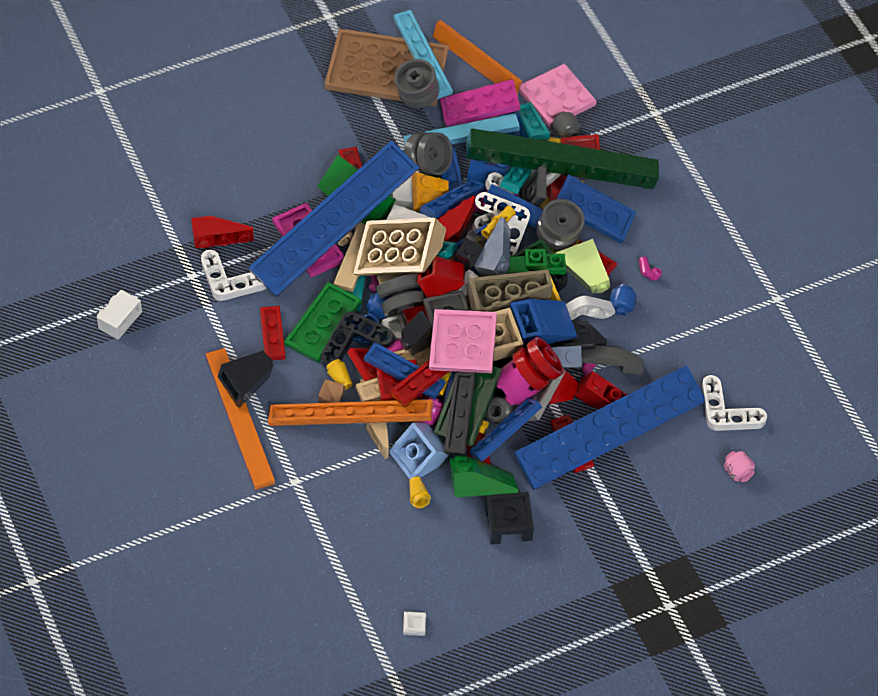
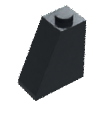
(245, 376)

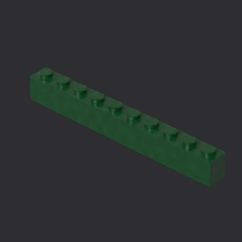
(562, 158)

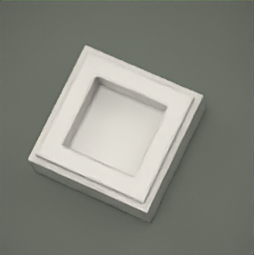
(414, 623)

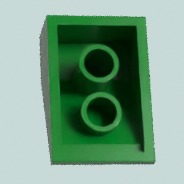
(478, 478)

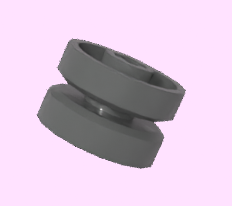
(417, 83)
(430, 152)
(560, 224)
(400, 294)

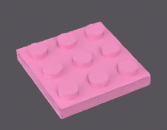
(556, 93)
(463, 341)

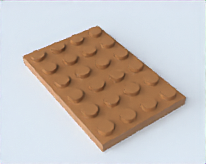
(368, 63)

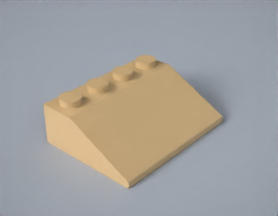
(399, 246)

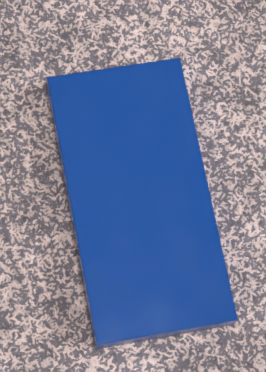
(598, 209)

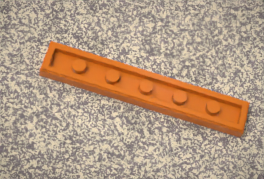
(473, 55)

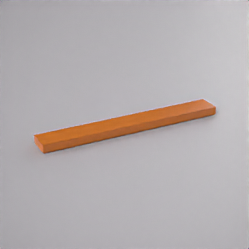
(349, 412)
(242, 427)

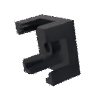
(509, 515)

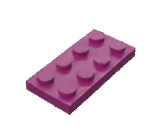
(480, 103)
(287, 220)

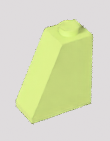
(586, 266)

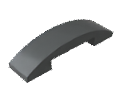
(613, 356)

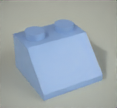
(418, 450)

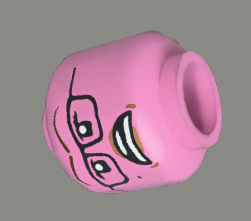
(739, 466)

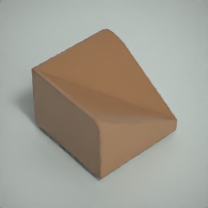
(331, 392)

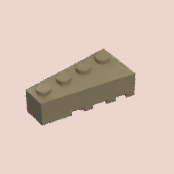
(499, 291)

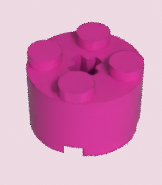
(514, 385)

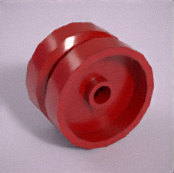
(538, 363)

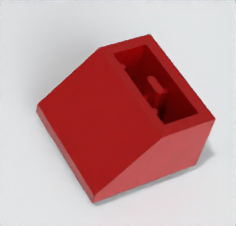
(441, 277)

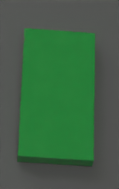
(338, 173)
(320, 321)

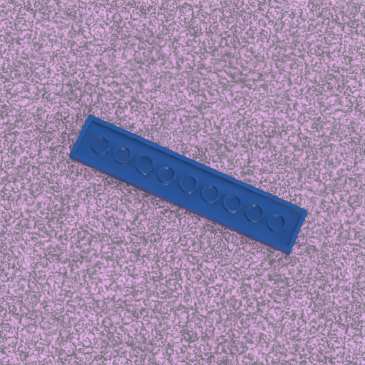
(333, 218)
(609, 427)

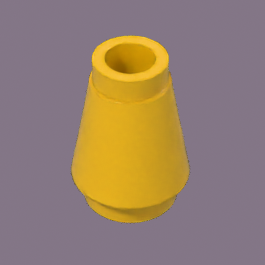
(338, 372)
(418, 493)

